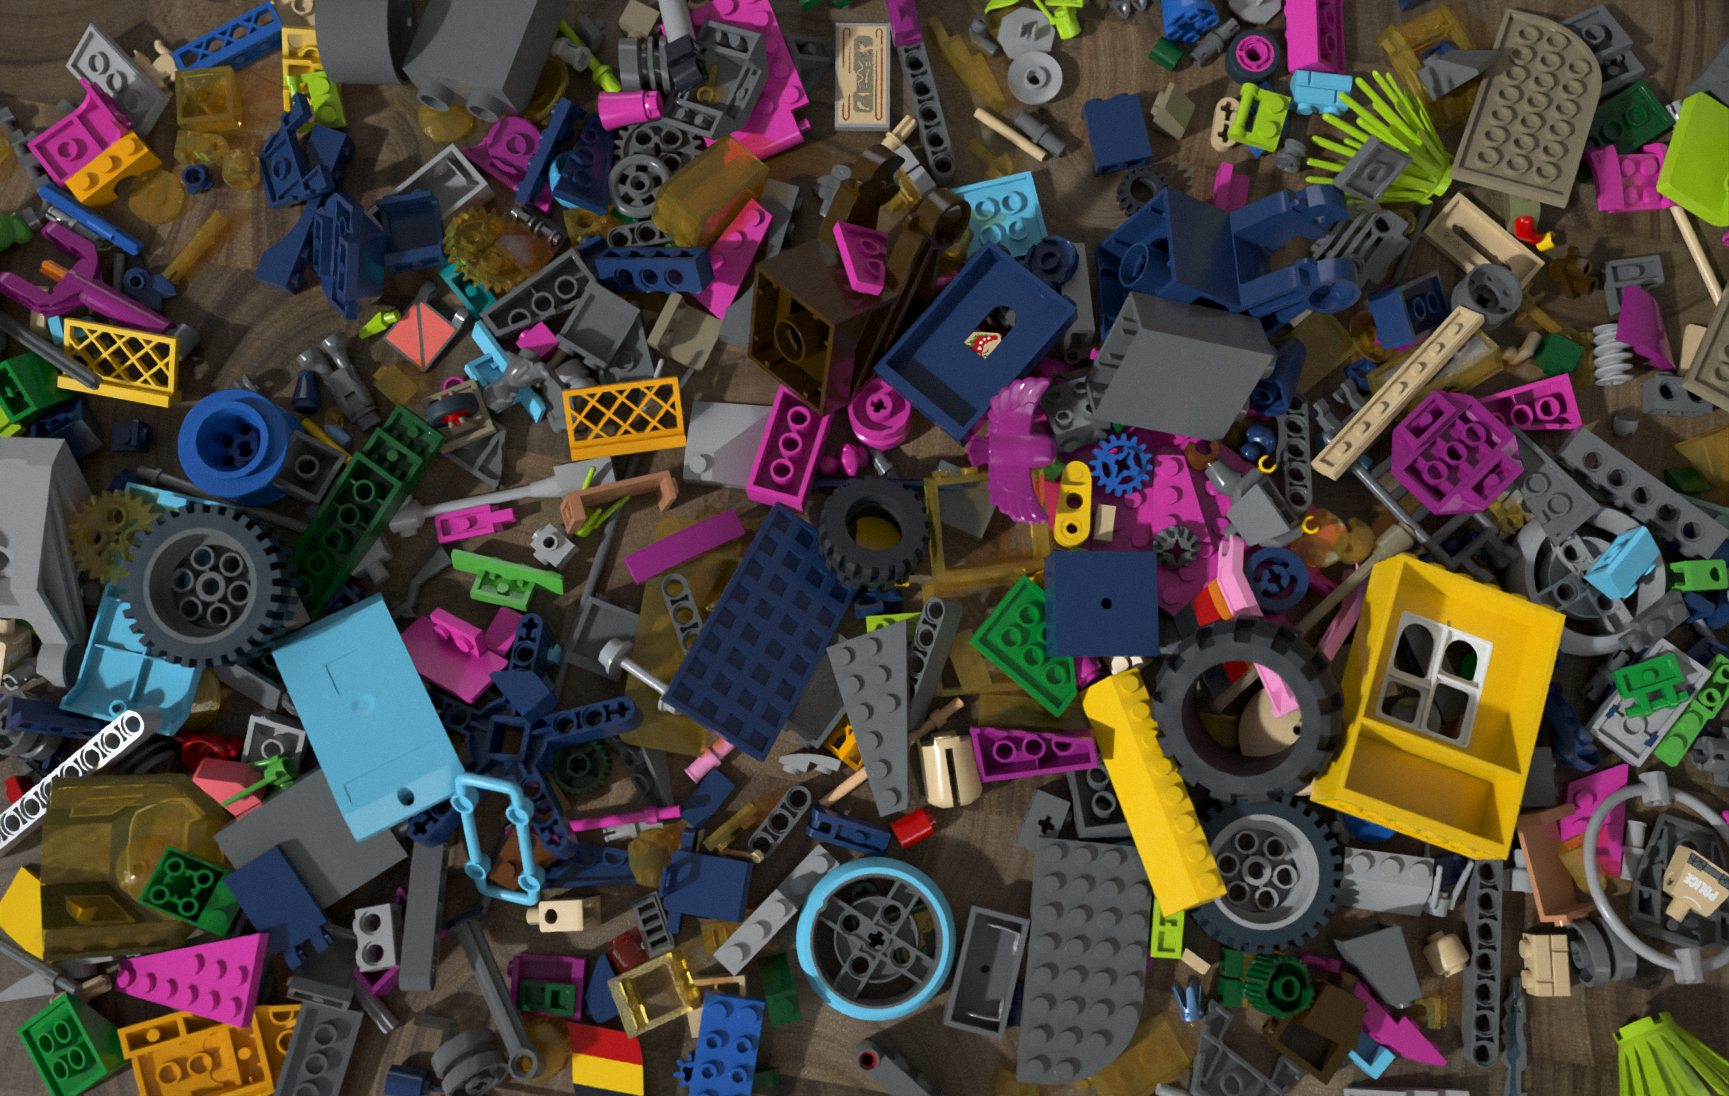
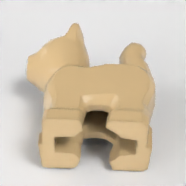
(161, 70)

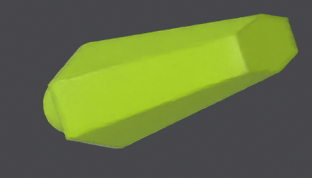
(379, 323)

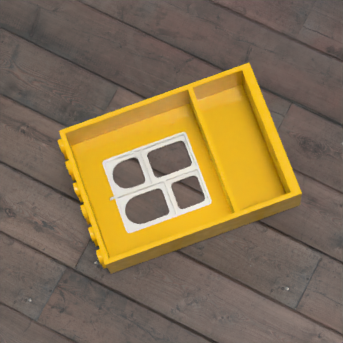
(1414, 779)

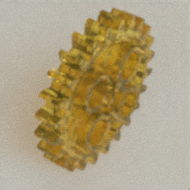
(469, 237)
(100, 517)

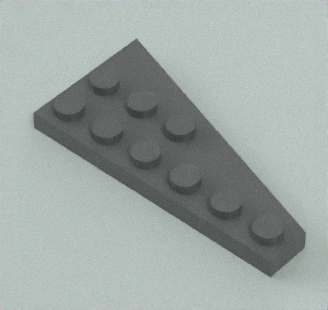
(877, 700)

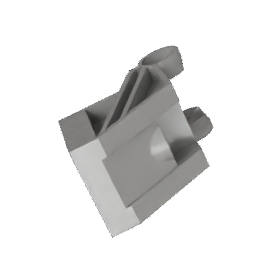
(36, 570)

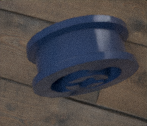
(1294, 570)

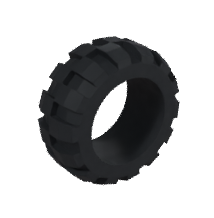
(1216, 767)

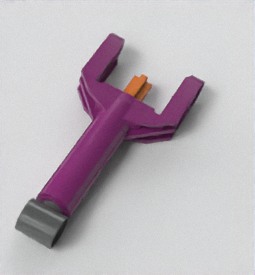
(85, 286)

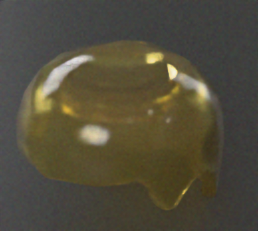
(1360, 542)

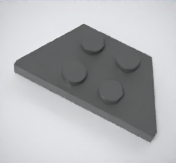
(484, 456)

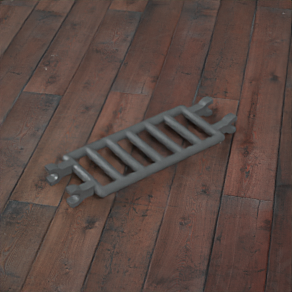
(1461, 561)

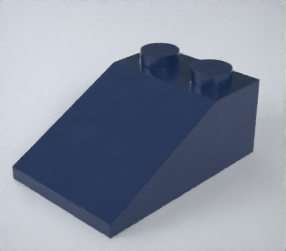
(1409, 309)

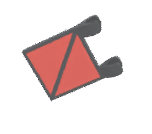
(423, 331)

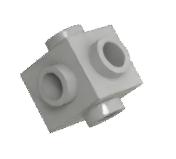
(562, 550)

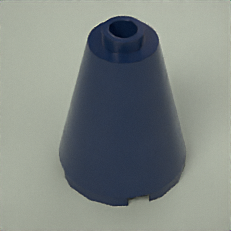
(1277, 392)

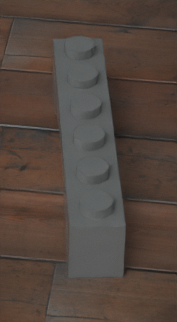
(782, 202)

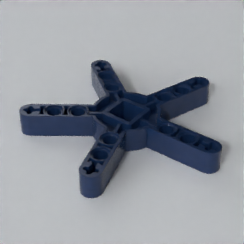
(539, 745)

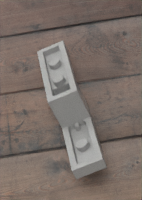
(775, 910)

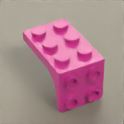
(80, 135)

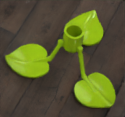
(1064, 18)

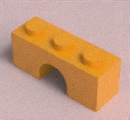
(97, 179)

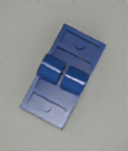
(727, 1045)

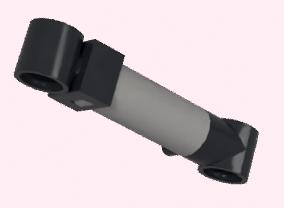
(682, 49)

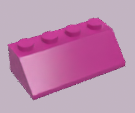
(1315, 36)

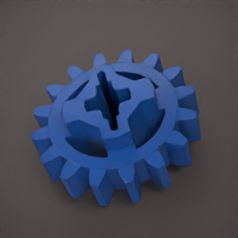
(1126, 453)

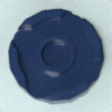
(1053, 259)

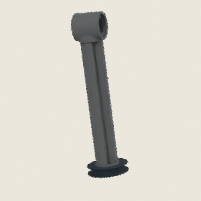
(496, 993)

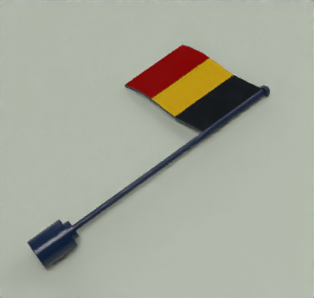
(601, 1064)

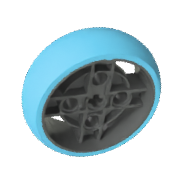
(903, 932)

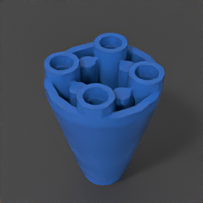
(1187, 19)

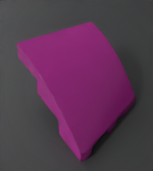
(1644, 328)

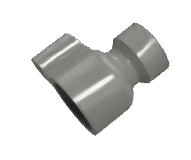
(1517, 877)

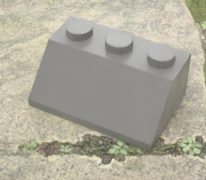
(1383, 881)

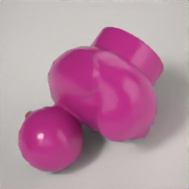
(847, 460)

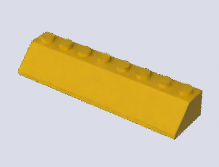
(1151, 794)

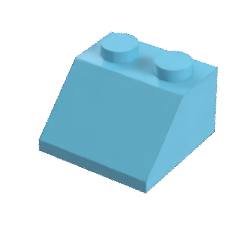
(1624, 563)

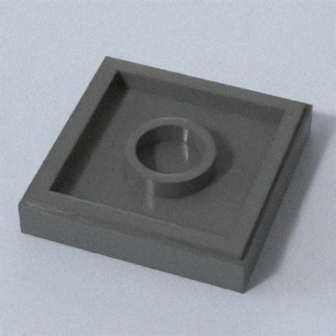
(1372, 169)

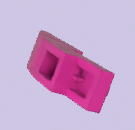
(1396, 1033)

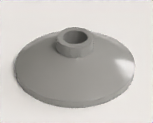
(1039, 67)

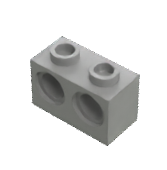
(387, 936)

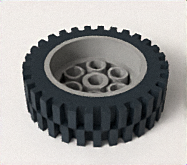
(1293, 906)

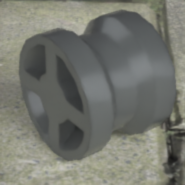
(1290, 155)

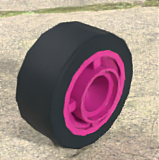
(1256, 44)

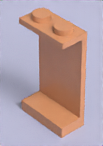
(574, 502)
(1546, 871)

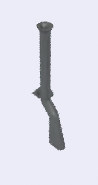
(436, 563)

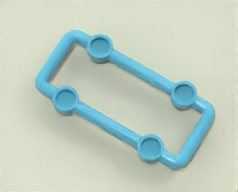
(519, 813)

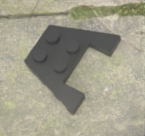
(1224, 1073)

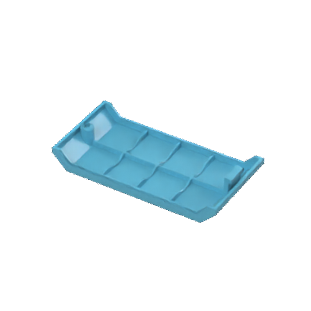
(116, 667)
(368, 717)

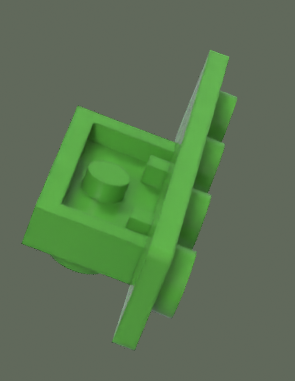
(504, 581)

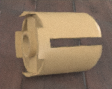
(935, 768)

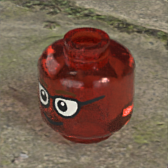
(627, 952)

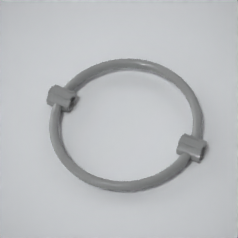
(1655, 791)

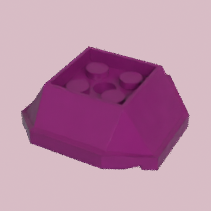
(1482, 449)

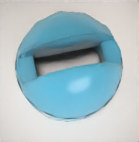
(554, 655)

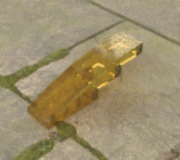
(970, 70)

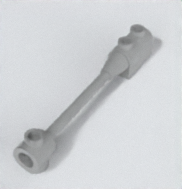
(567, 478)

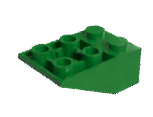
(191, 890)

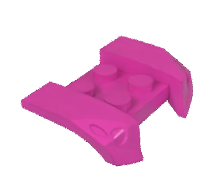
(1628, 181)

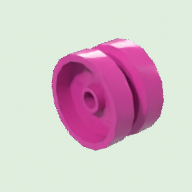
(879, 416)

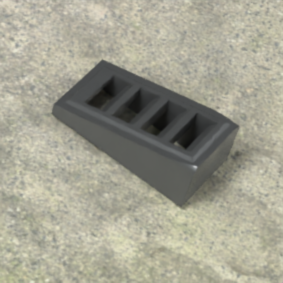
(652, 950)

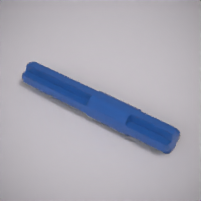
(91, 219)

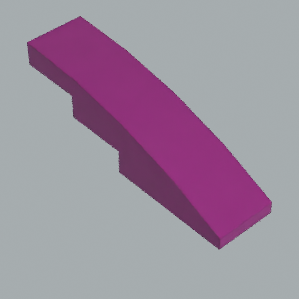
(684, 546)

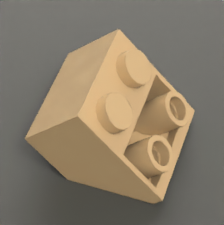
(718, 983)

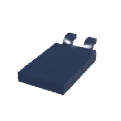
(280, 904)

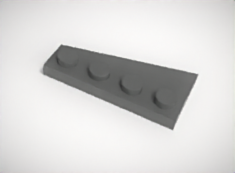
(1550, 492)

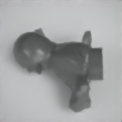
(519, 373)

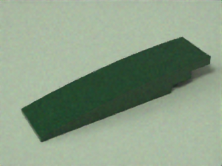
(362, 506)

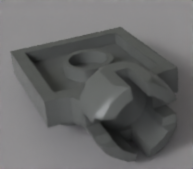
(1714, 756)

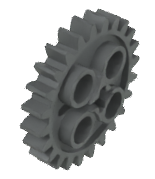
(659, 135)

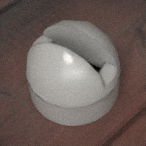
(1625, 426)

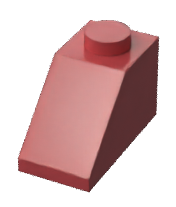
(226, 778)

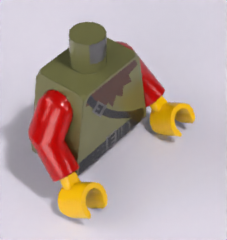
(1522, 221)

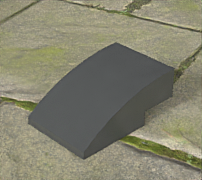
(1610, 47)

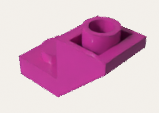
(502, 632)

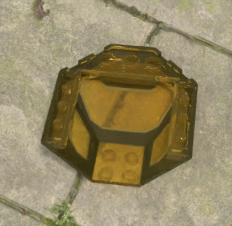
(82, 837)

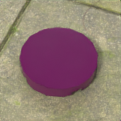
(513, 143)

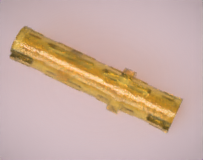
(195, 247)

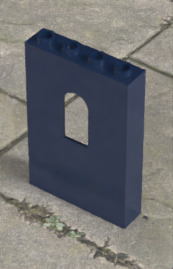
(943, 374)

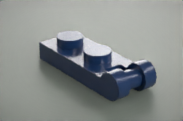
(1564, 720)
(848, 831)

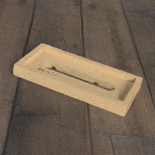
(1484, 230)

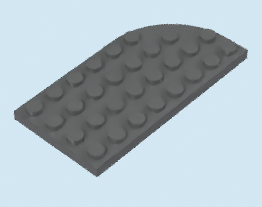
(1082, 959)

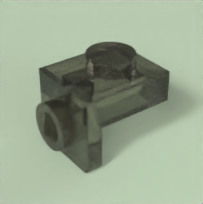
(436, 1018)

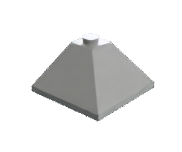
(723, 443)

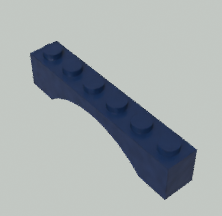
(285, 262)

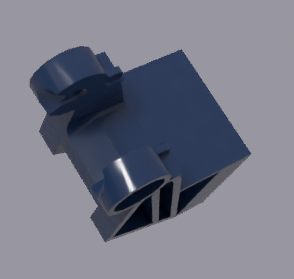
(1222, 258)

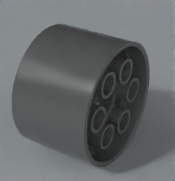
(365, 40)

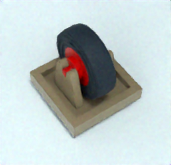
(459, 415)

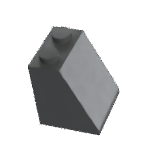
(1380, 961)

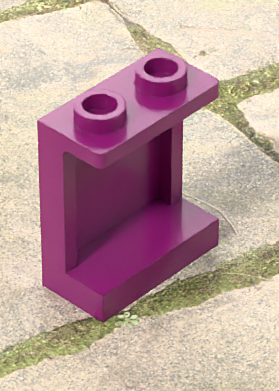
(551, 968)

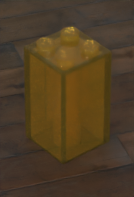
(708, 193)

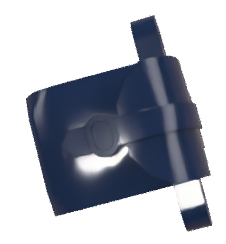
(704, 884)

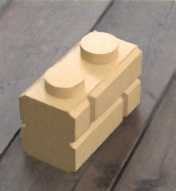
(1545, 964)

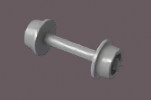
(617, 656)

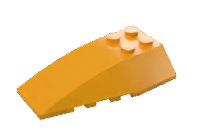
(209, 1057)

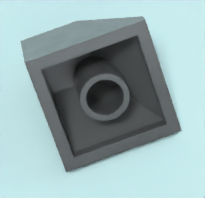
(1453, 69)

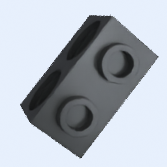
(1677, 399)

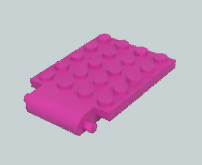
(773, 120)

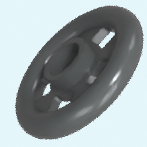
(629, 167)

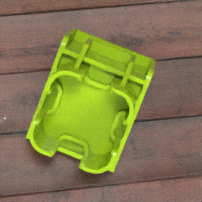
(1698, 160)

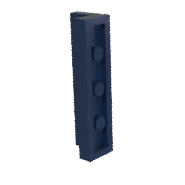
(48, 719)

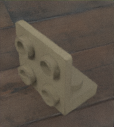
(684, 333)

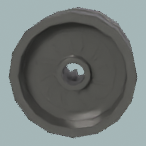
(26, 744)
(1598, 953)
(470, 1063)

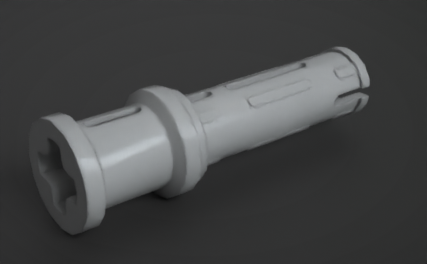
(571, 53)

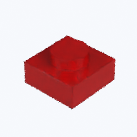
(17, 787)

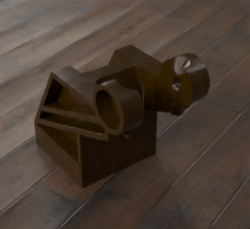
(807, 318)

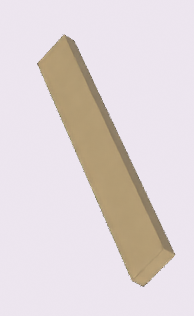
(1397, 392)

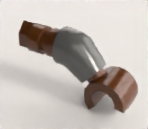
(1218, 471)

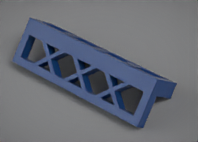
(240, 52)

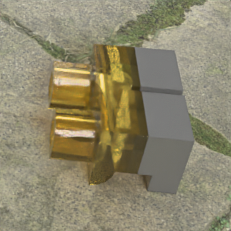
(914, 183)

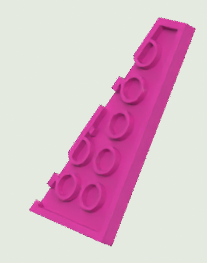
(206, 979)

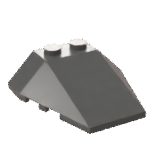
(1649, 901)

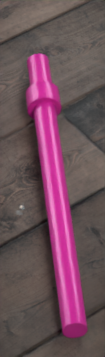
(649, 815)

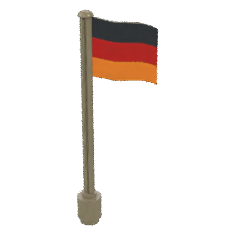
(1230, 678)

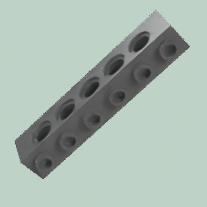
(1706, 533)

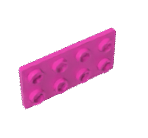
(452, 654)

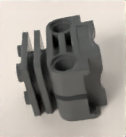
(1367, 246)

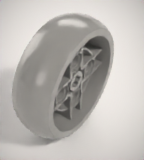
(1579, 596)

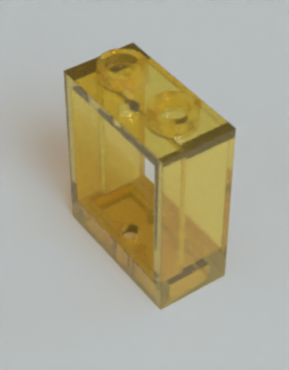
(630, 1003)

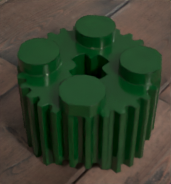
(585, 781)
(1278, 985)

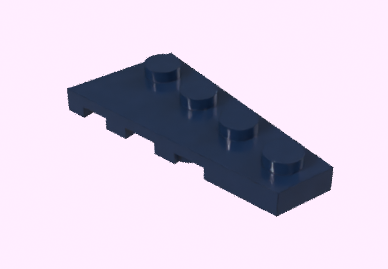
(551, 139)
(588, 168)
(590, 868)

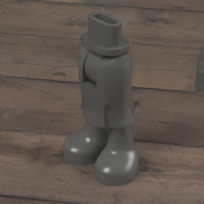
(345, 383)

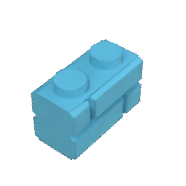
(1318, 92)

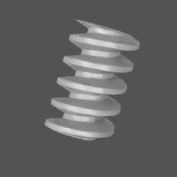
(1611, 357)

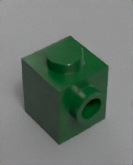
(1557, 355)

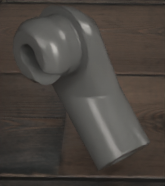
(979, 37)

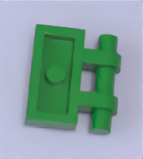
(1646, 677)

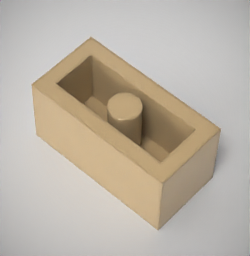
(1104, 524)

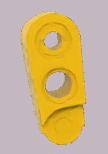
(1077, 483)

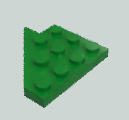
(1016, 644)

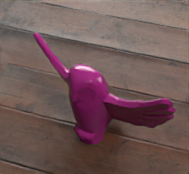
(1015, 450)

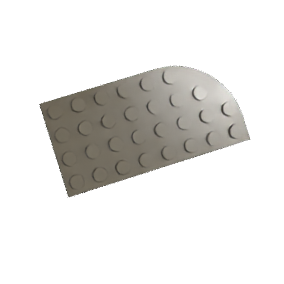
(1531, 112)

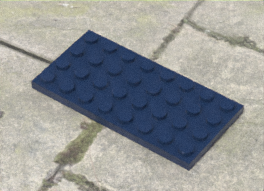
(762, 637)

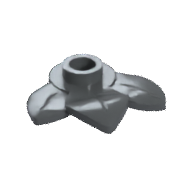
(827, 186)

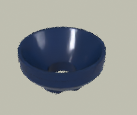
(1567, 760)

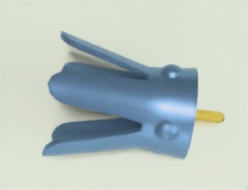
(1191, 1010)

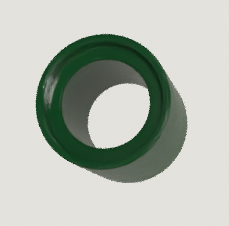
(1166, 54)

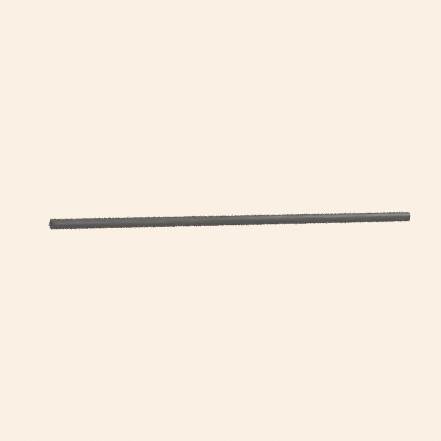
(563, 667)

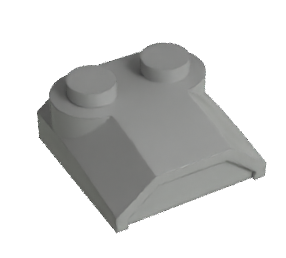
(273, 735)

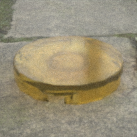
(156, 197)

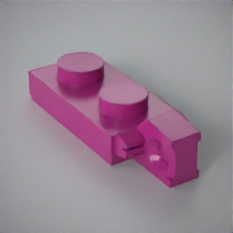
(472, 522)

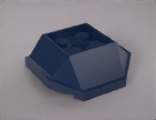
(348, 255)

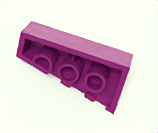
(1020, 754)

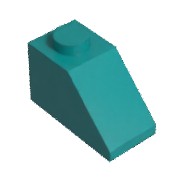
(473, 298)

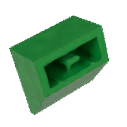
(30, 388)

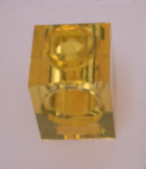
(574, 219)

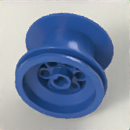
(223, 417)

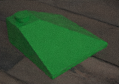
(72, 1046)

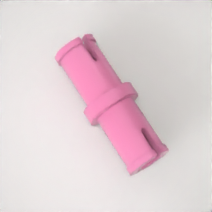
(712, 757)

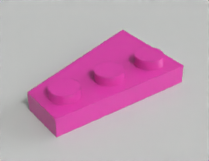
(862, 255)
(1175, 498)

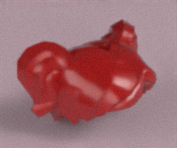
(201, 745)

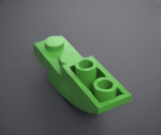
(1695, 715)

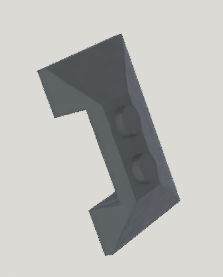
(738, 83)

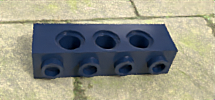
(655, 269)

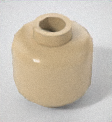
(1445, 953)

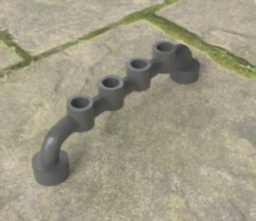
(30, 164)

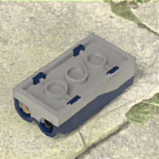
(1638, 736)

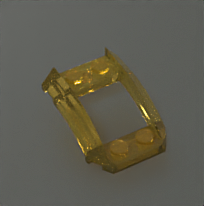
(1417, 33)

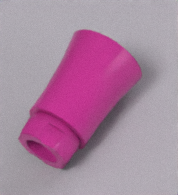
(628, 108)

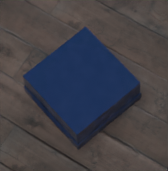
(1101, 604)

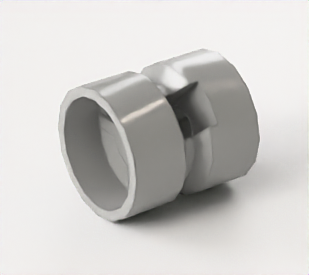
(574, 375)

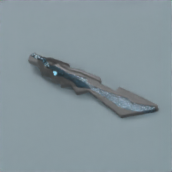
(1513, 1038)

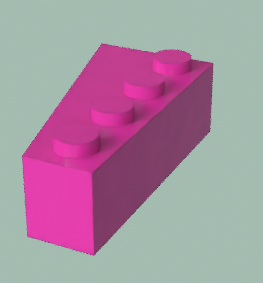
(1536, 406)

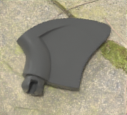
(555, 407)

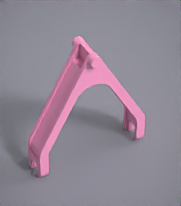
(1242, 602)

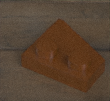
(510, 864)

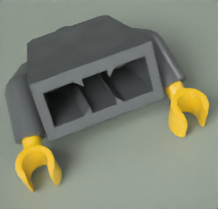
(1261, 512)

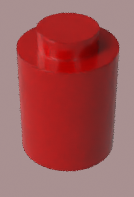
(914, 827)

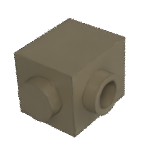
(641, 22)

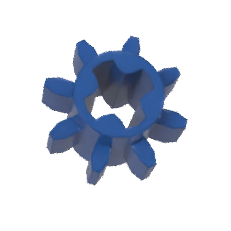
(684, 1069)

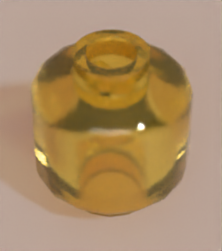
(241, 169)

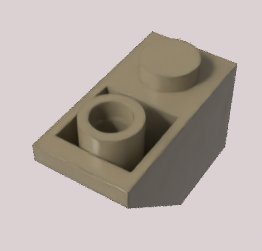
(1171, 112)

